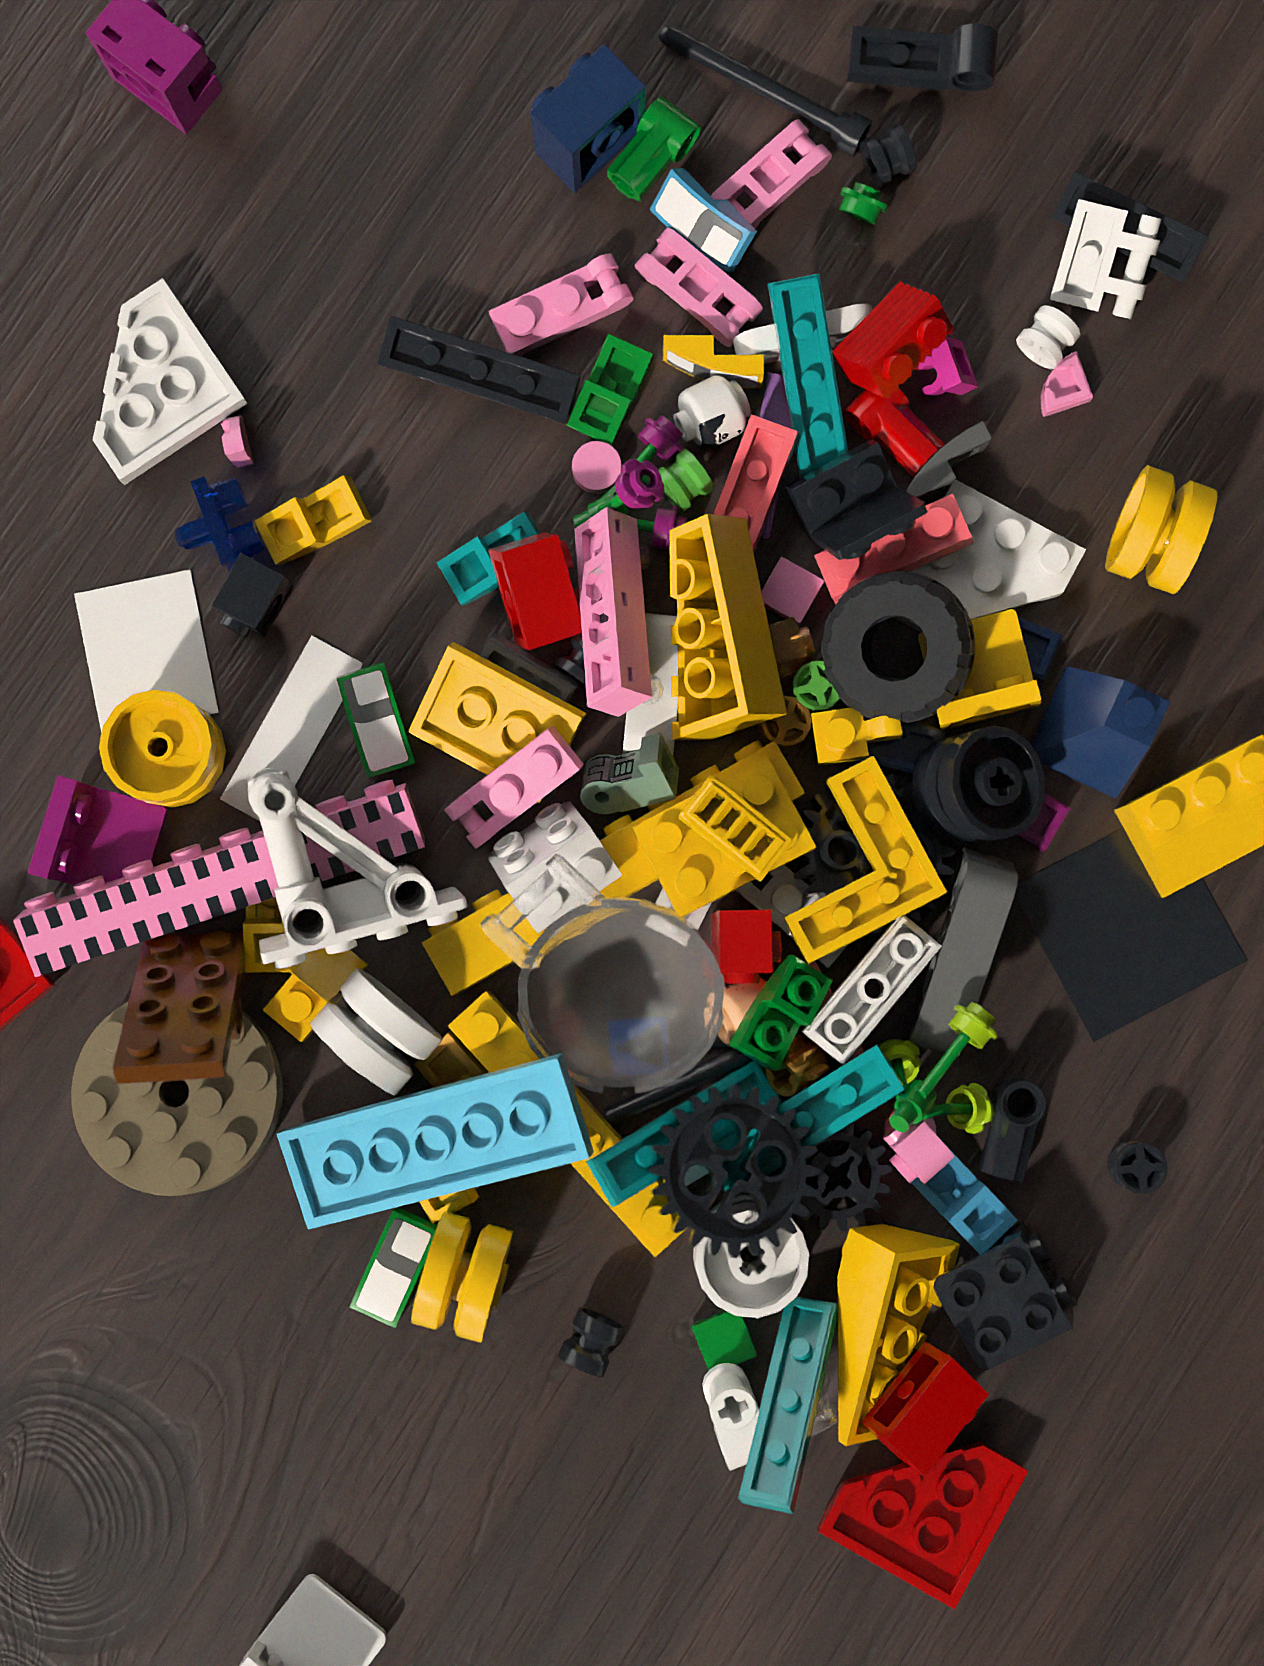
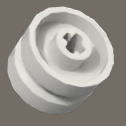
(370, 1039)
(754, 1286)

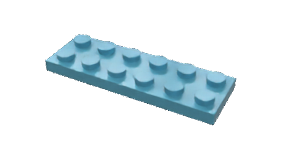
(436, 1142)

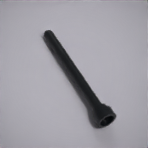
(844, 128)

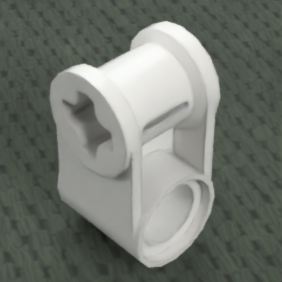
(732, 1411)

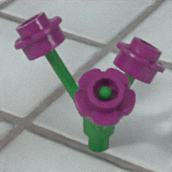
(642, 484)

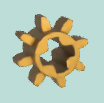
(799, 1068)

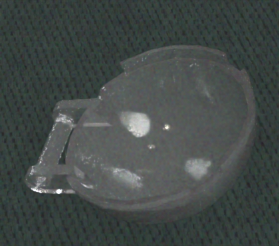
(612, 984)

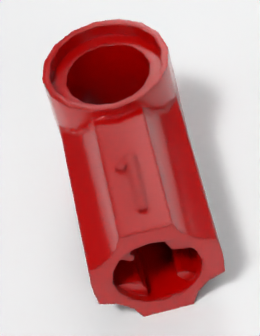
(894, 428)

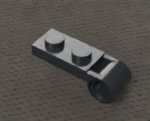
(924, 58)

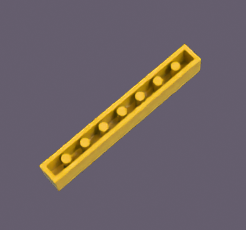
(468, 956)

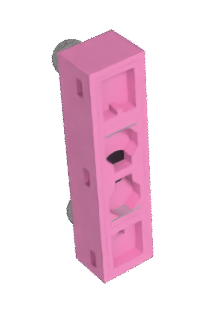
(614, 613)

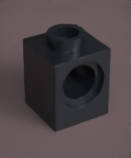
(251, 597)

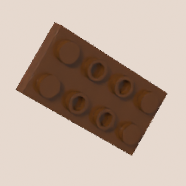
(182, 1008)

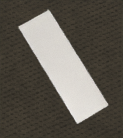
(294, 721)

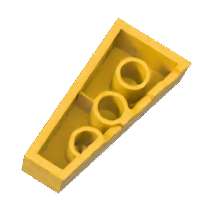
(720, 632)

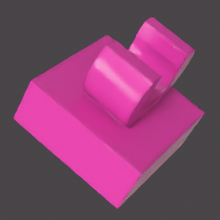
(952, 369)

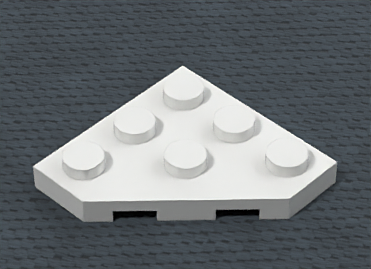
(159, 385)
(1007, 564)

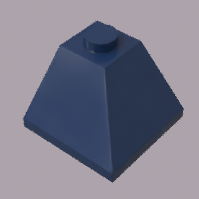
(1097, 729)

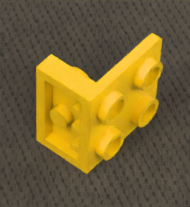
(999, 677)

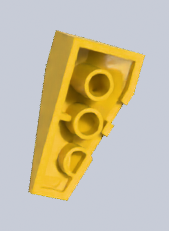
(881, 1309)

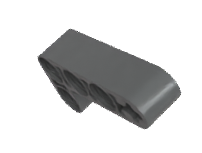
(968, 939)

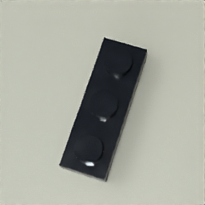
(1178, 242)

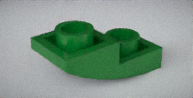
(782, 1005)

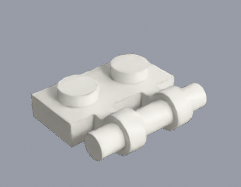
(1090, 254)

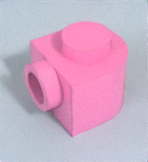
(918, 1152)

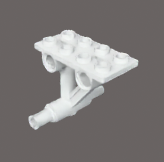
(344, 909)

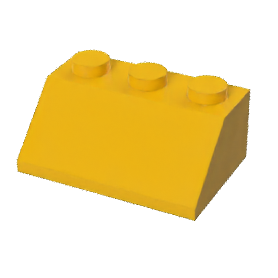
(1200, 818)

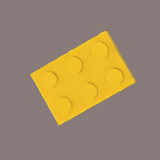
(486, 711)
(698, 872)

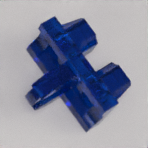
(216, 502)

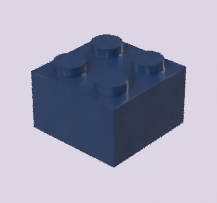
(587, 117)

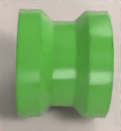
(685, 480)
(816, 685)

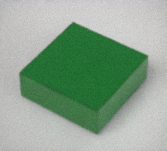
(723, 1339)

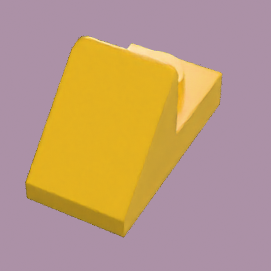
(311, 988)

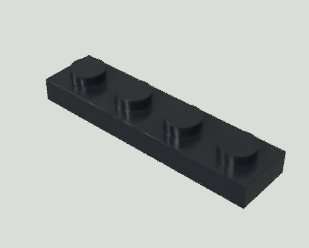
(479, 369)

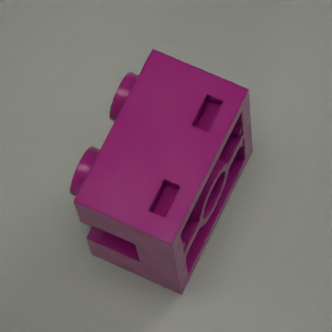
(156, 60)

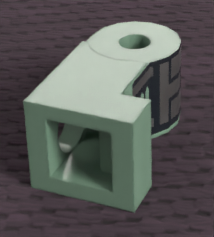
(630, 778)

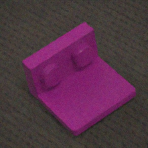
(94, 833)

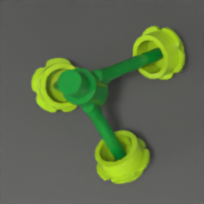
(967, 1105)

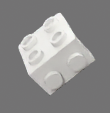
(523, 858)
(317, 1630)

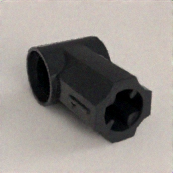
(1010, 1134)

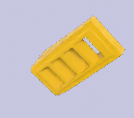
(714, 787)

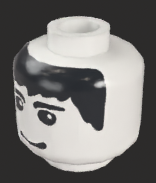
(712, 412)

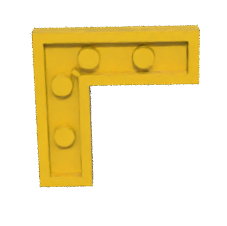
(901, 873)

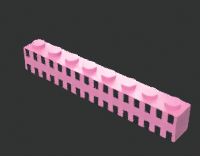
(200, 883)

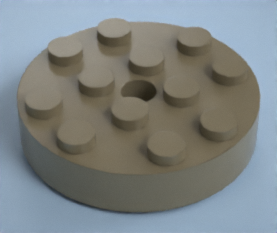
(172, 1147)

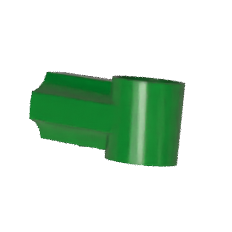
(661, 137)

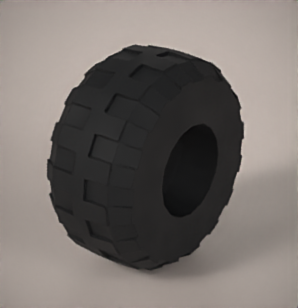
(849, 638)

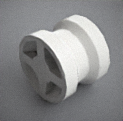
(1048, 337)

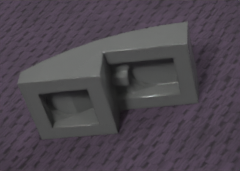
(937, 474)

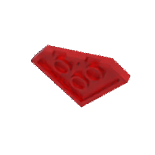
(929, 1525)

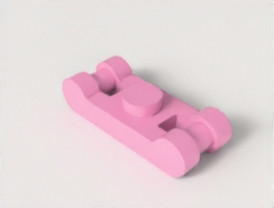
(772, 175)
(698, 286)

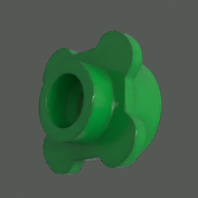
(862, 203)

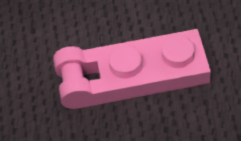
(560, 307)
(515, 785)

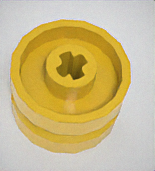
(1161, 529)
(141, 727)
(462, 1276)

